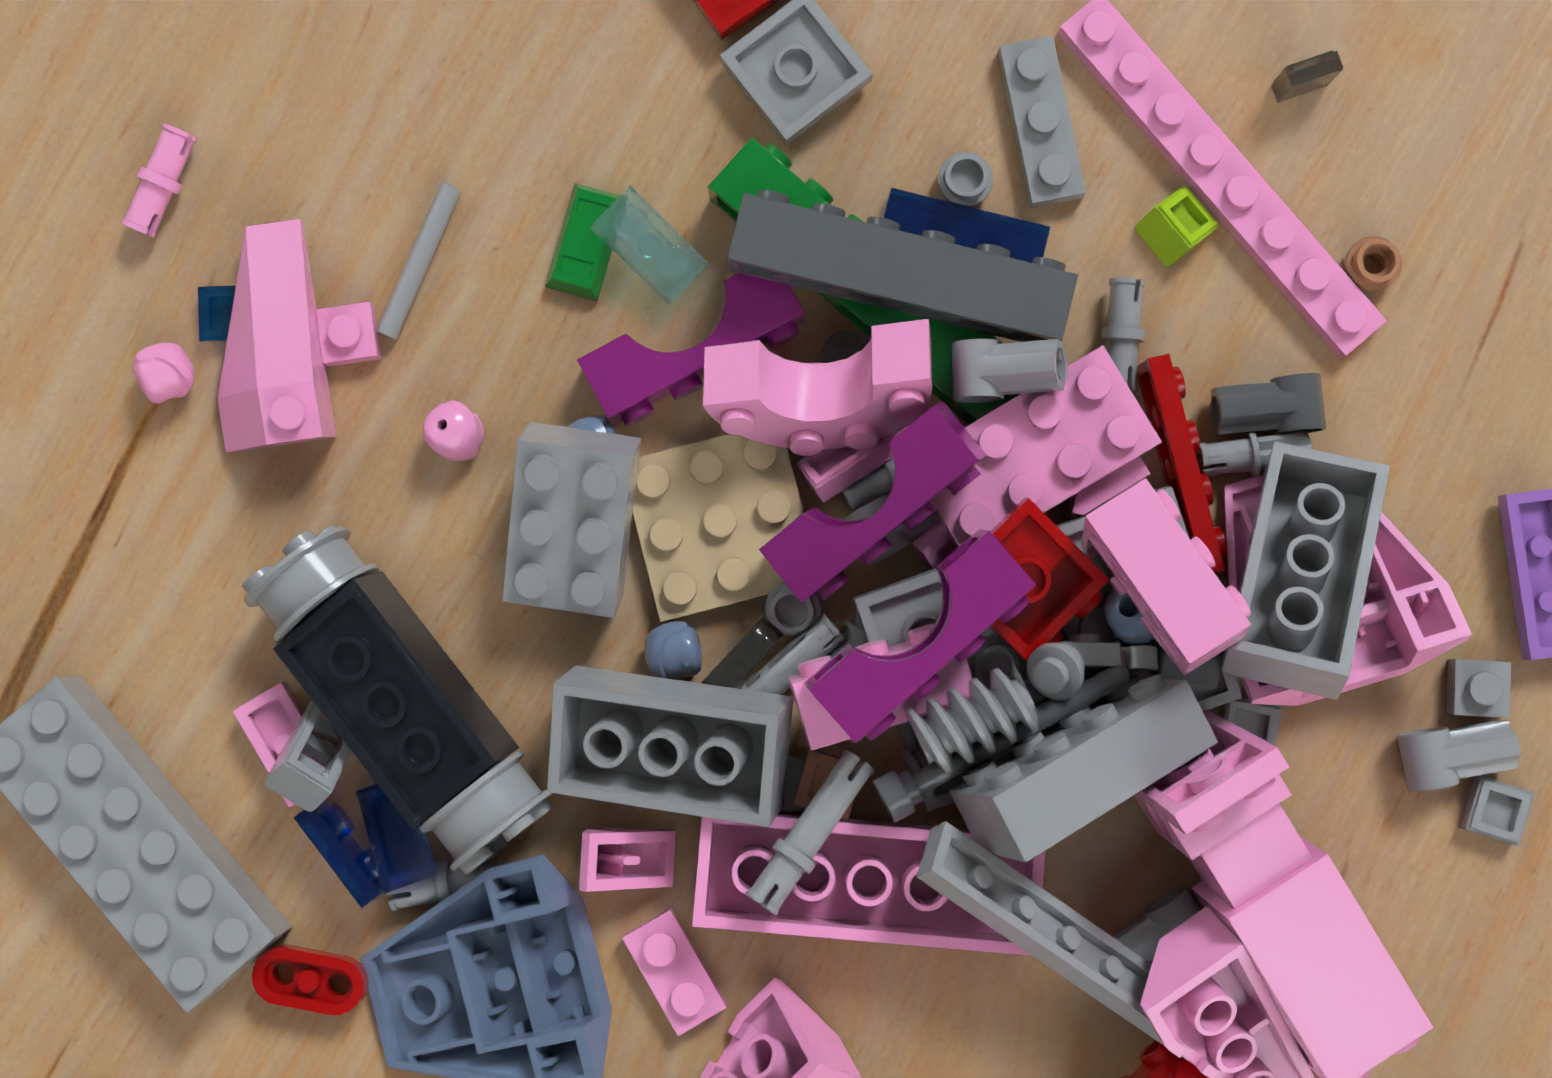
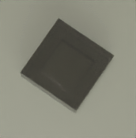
(1307, 76)

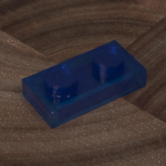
(330, 833)

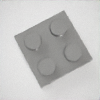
(795, 68)

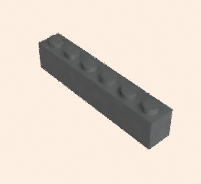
(900, 269)

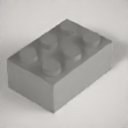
(570, 519)

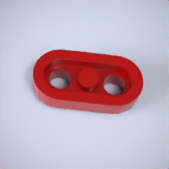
(312, 980)

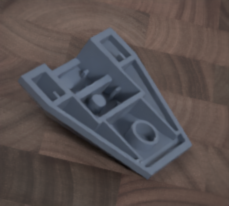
(495, 982)

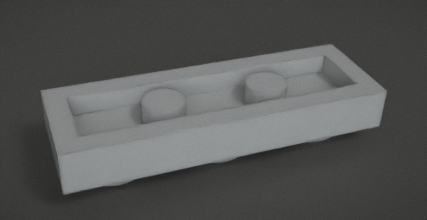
(1041, 122)

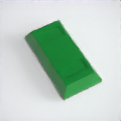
(580, 253)

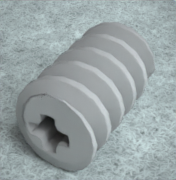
(974, 718)

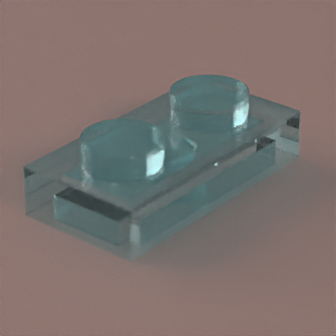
(649, 245)

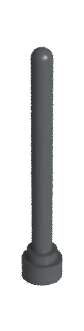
(904, 790)

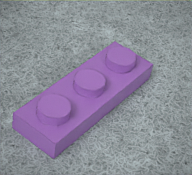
(1528, 546)

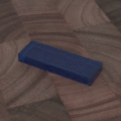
(967, 224)

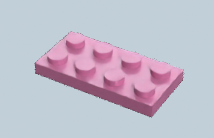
(1049, 446)

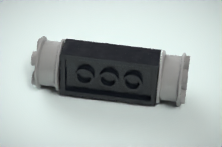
(396, 697)

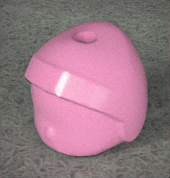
(163, 372)
(453, 431)

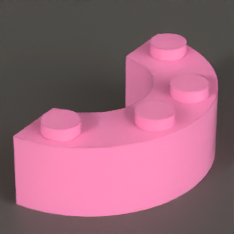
(821, 403)

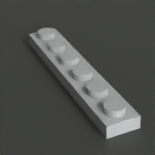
(1036, 922)

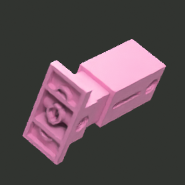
(1285, 905)

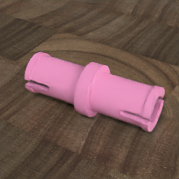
(159, 180)

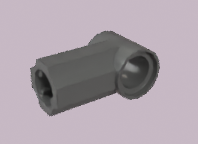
(1280, 406)

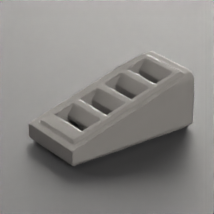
(299, 776)

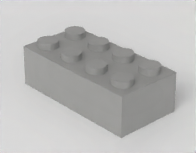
(1308, 569)
(670, 745)
(1082, 767)

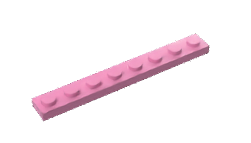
(1221, 176)

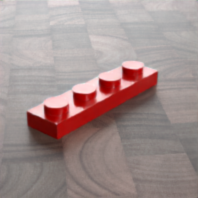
(1162, 395)

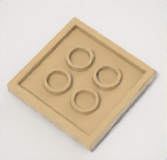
(706, 517)

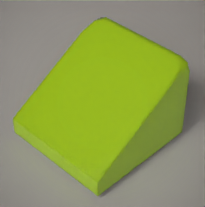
(1176, 226)

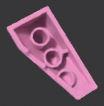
(272, 363)
(1215, 1006)
(781, 1039)

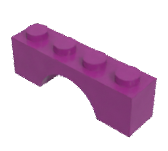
(633, 377)
(927, 459)
(977, 588)

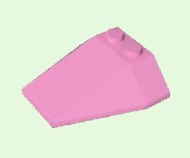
(1405, 610)

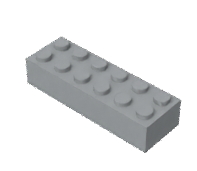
(133, 842)

